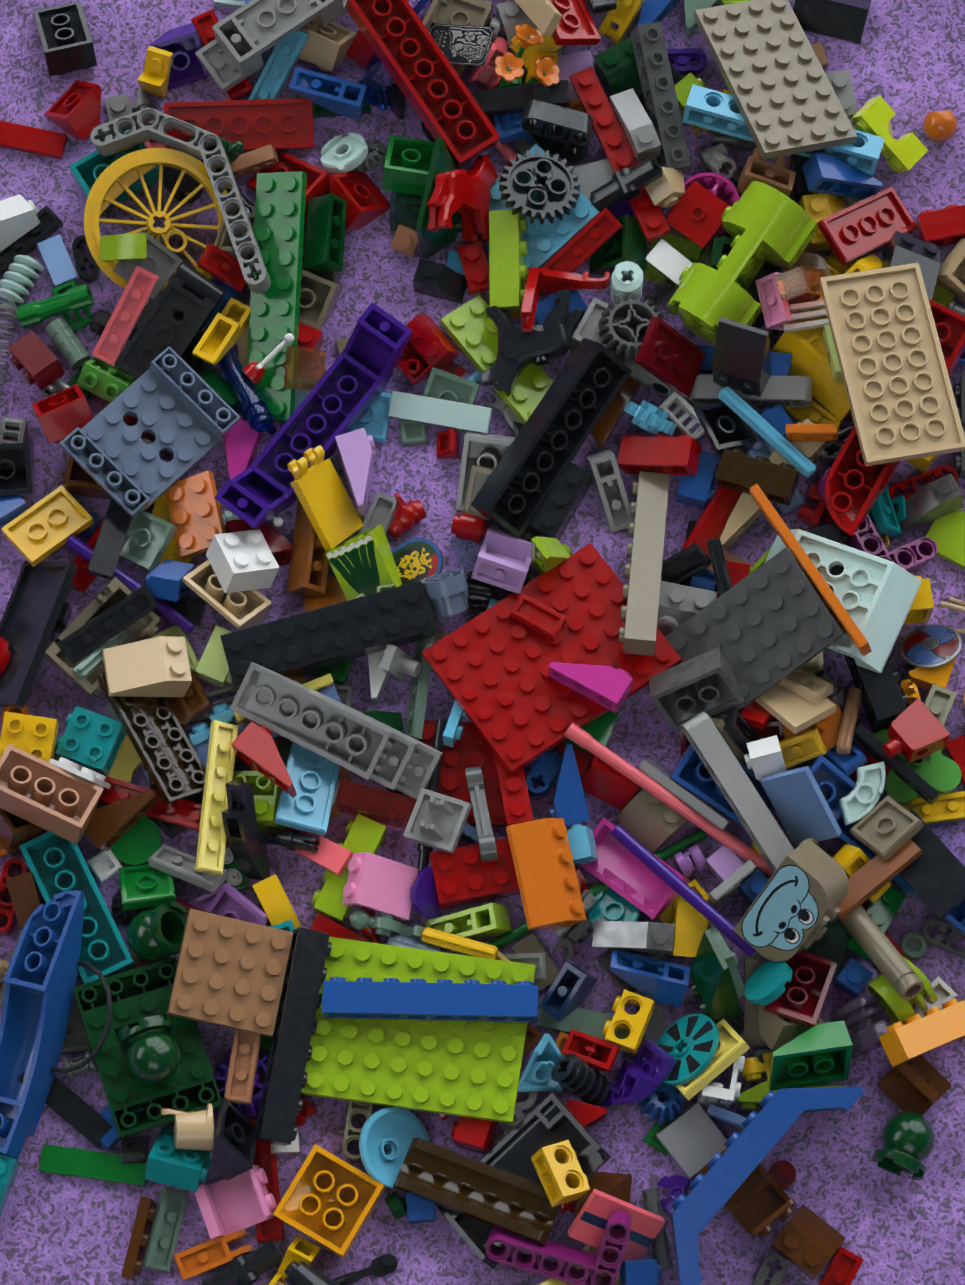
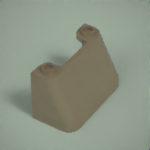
(107, 597)

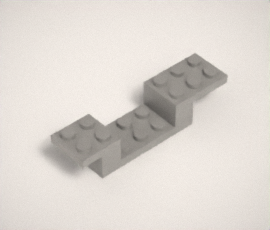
(255, 29)

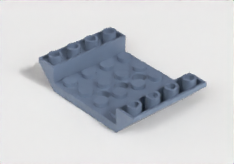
(172, 407)

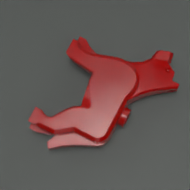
(464, 194)

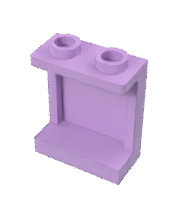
(503, 561)

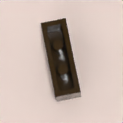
(742, 472)

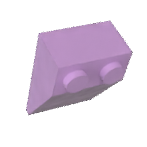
(356, 458)

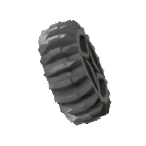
(613, 333)

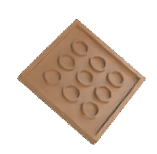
(230, 973)

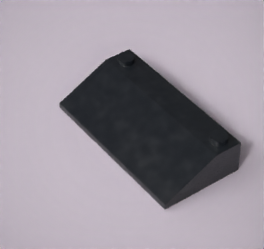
(542, 1127)

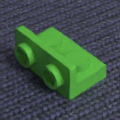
(104, 379)

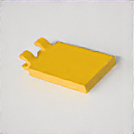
(324, 498)

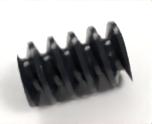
(581, 1079)

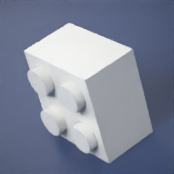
(242, 561)

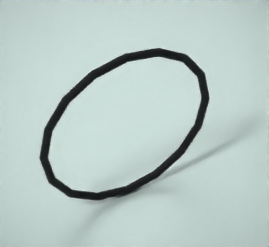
(107, 1025)

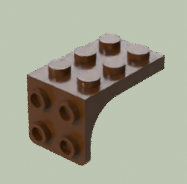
(758, 1203)

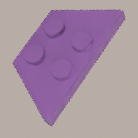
(230, 903)

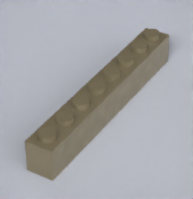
(645, 565)

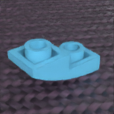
(201, 731)

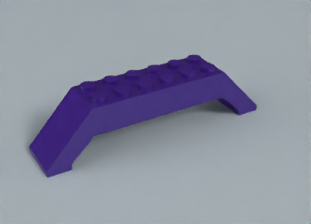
(326, 412)

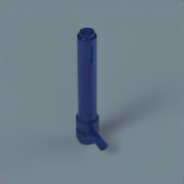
(252, 404)

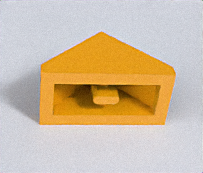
(927, 677)

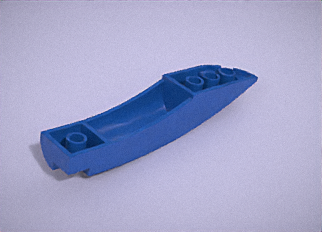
(37, 1013)

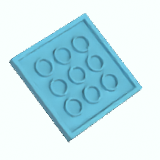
(548, 238)

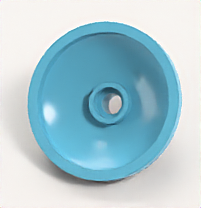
(395, 1131)

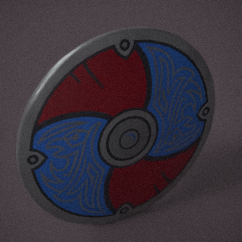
(931, 646)

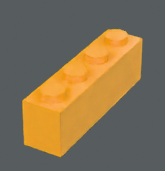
(924, 1033)

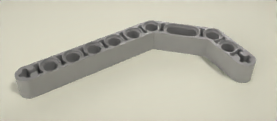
(212, 159)

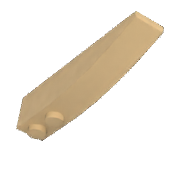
(746, 510)

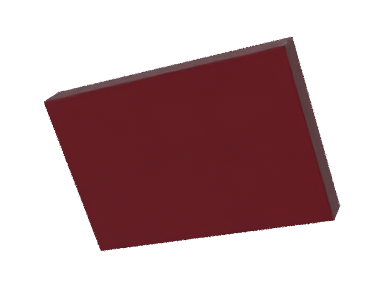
(670, 357)

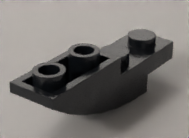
(241, 831)

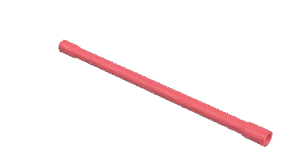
(587, 742)

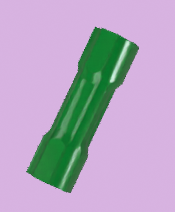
(72, 300)

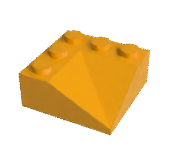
(329, 1201)

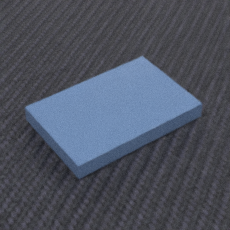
(801, 805)

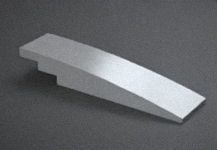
(336, 731)

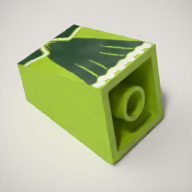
(364, 564)

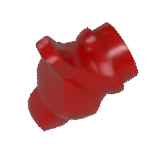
(405, 516)

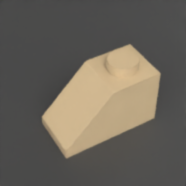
(668, 188)

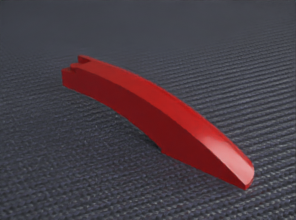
(851, 485)

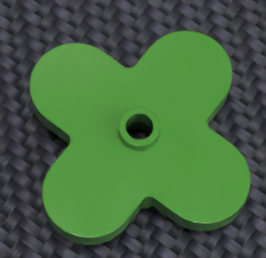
(939, 772)

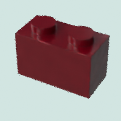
(35, 360)

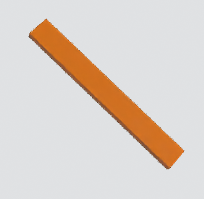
(810, 570)

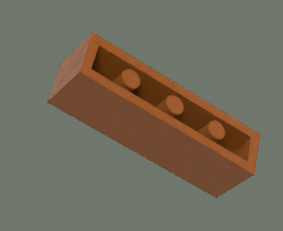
(308, 560)

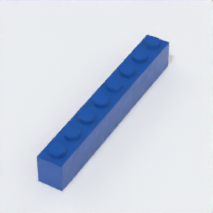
(430, 1000)

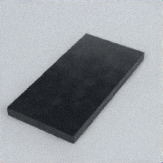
(30, 623)

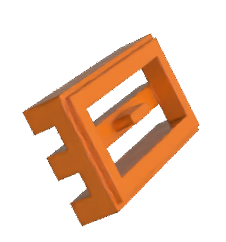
(812, 432)

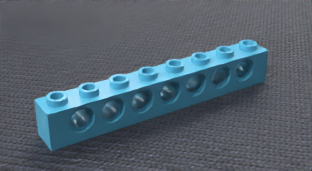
(720, 114)

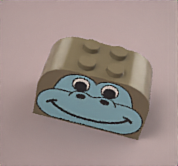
(795, 904)

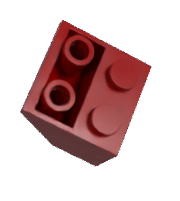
(425, 349)

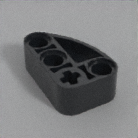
(558, 129)

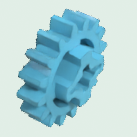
(650, 417)

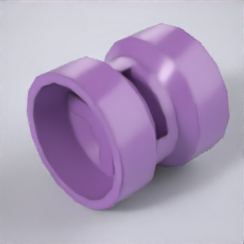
(691, 863)

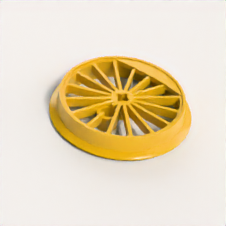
(121, 176)

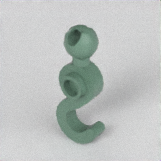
(383, 924)

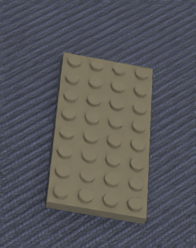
(774, 77)

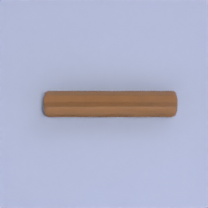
(849, 720)

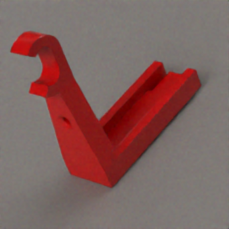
(553, 281)

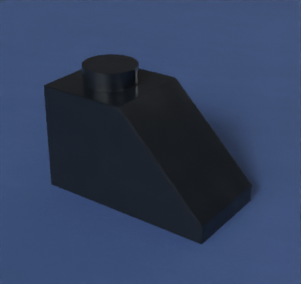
(439, 281)

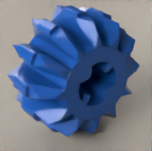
(667, 1110)

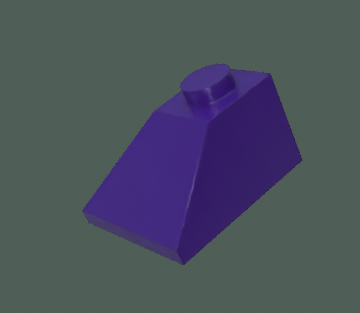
(185, 65)

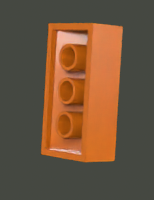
(546, 874)

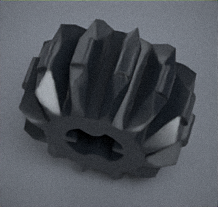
(478, 593)

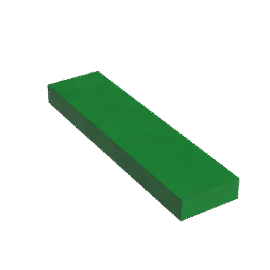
(91, 1165)

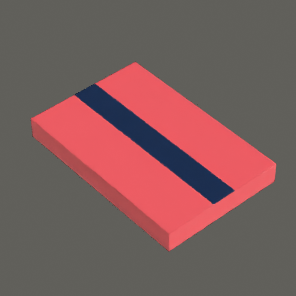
(592, 1218)

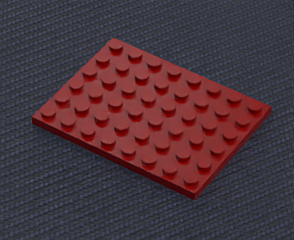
(502, 667)

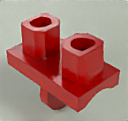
(812, 516)

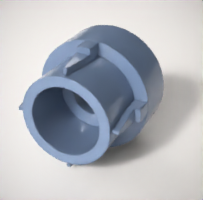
(446, 592)

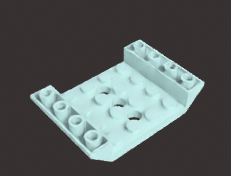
(869, 588)

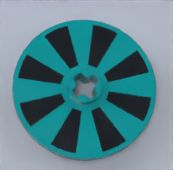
(692, 1043)

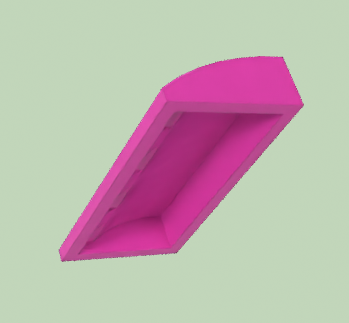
(628, 875)

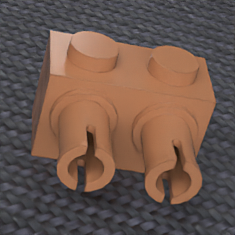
(775, 175)

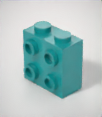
(91, 740)
(177, 1166)

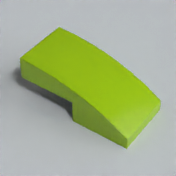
(123, 247)

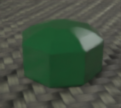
(396, 1205)

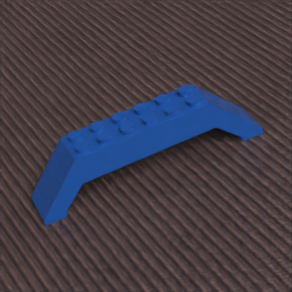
(739, 1160)

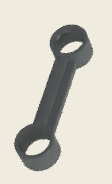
(481, 814)

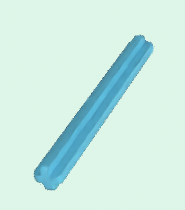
(767, 432)

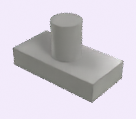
(399, 664)

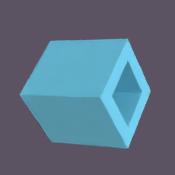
(582, 844)

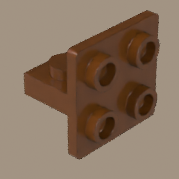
(914, 1085)

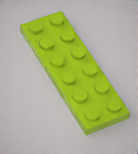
(479, 342)

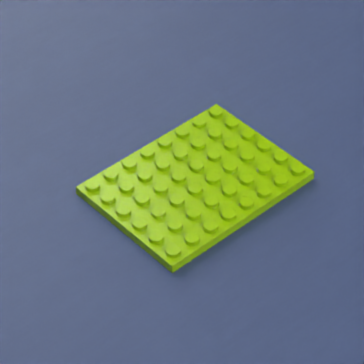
(418, 1064)

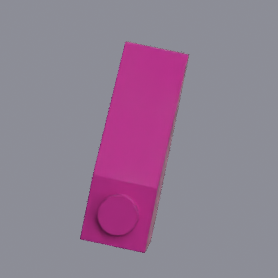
(241, 447)
(596, 682)

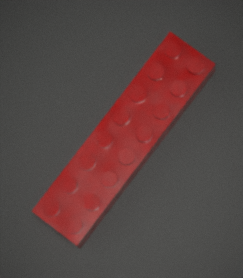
(425, 77)

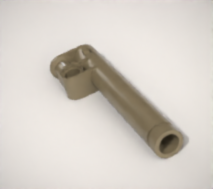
(881, 951)

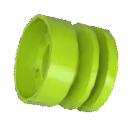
(896, 1007)

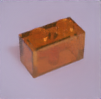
(799, 284)

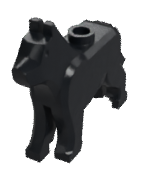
(521, 348)

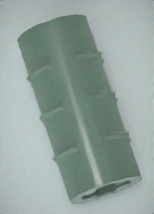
(67, 343)

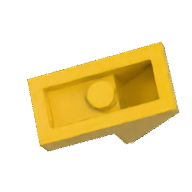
(156, 72)

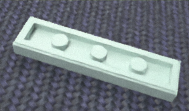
(440, 412)

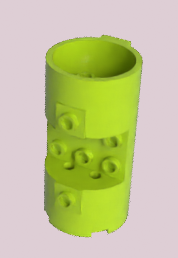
(764, 229)

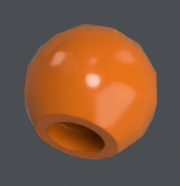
(940, 125)

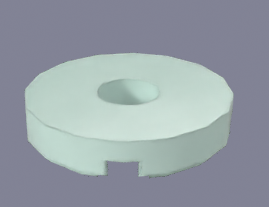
(335, 161)

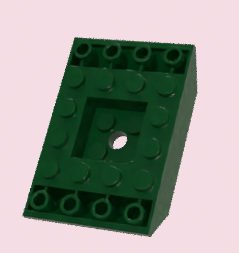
(136, 996)

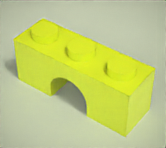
(874, 120)

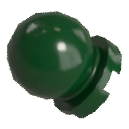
(158, 931)
(152, 1052)
(906, 1143)

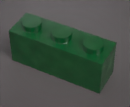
(325, 235)

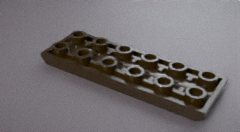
(159, 744)
(477, 1190)

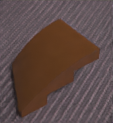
(614, 413)

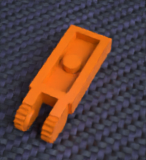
(209, 1255)

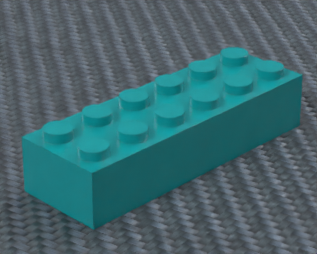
(62, 867)

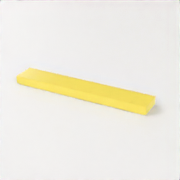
(218, 773)

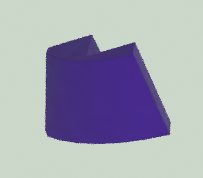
(641, 1076)

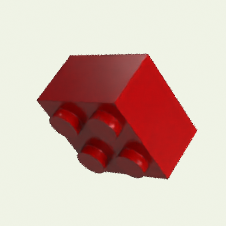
(62, 413)

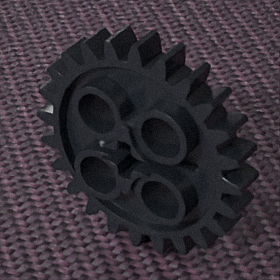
(539, 187)

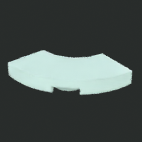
(865, 793)

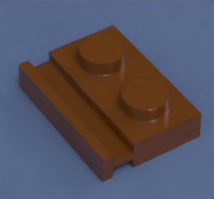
(192, 705)

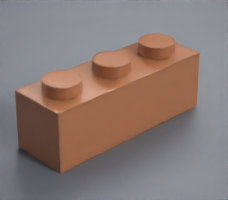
(255, 161)

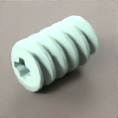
(17, 278)
(626, 281)

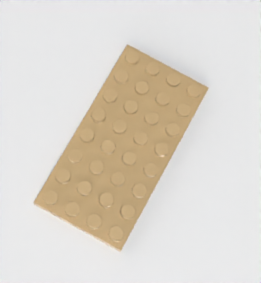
(892, 364)

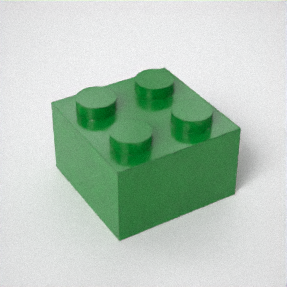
(407, 165)

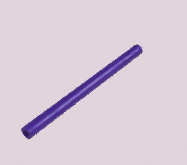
(680, 888)

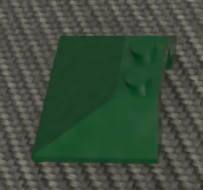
(430, 241)

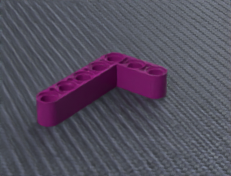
(869, 536)
(565, 1255)

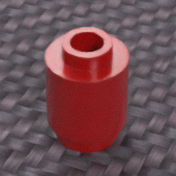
(469, 527)

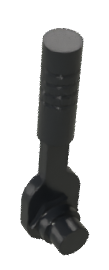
(379, 1267)

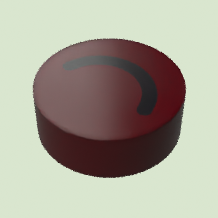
(783, 1173)

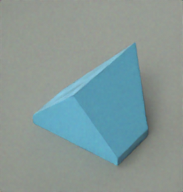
(539, 1068)

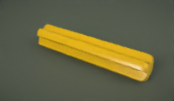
(458, 943)

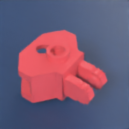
(486, 73)

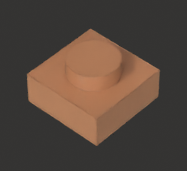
(405, 240)

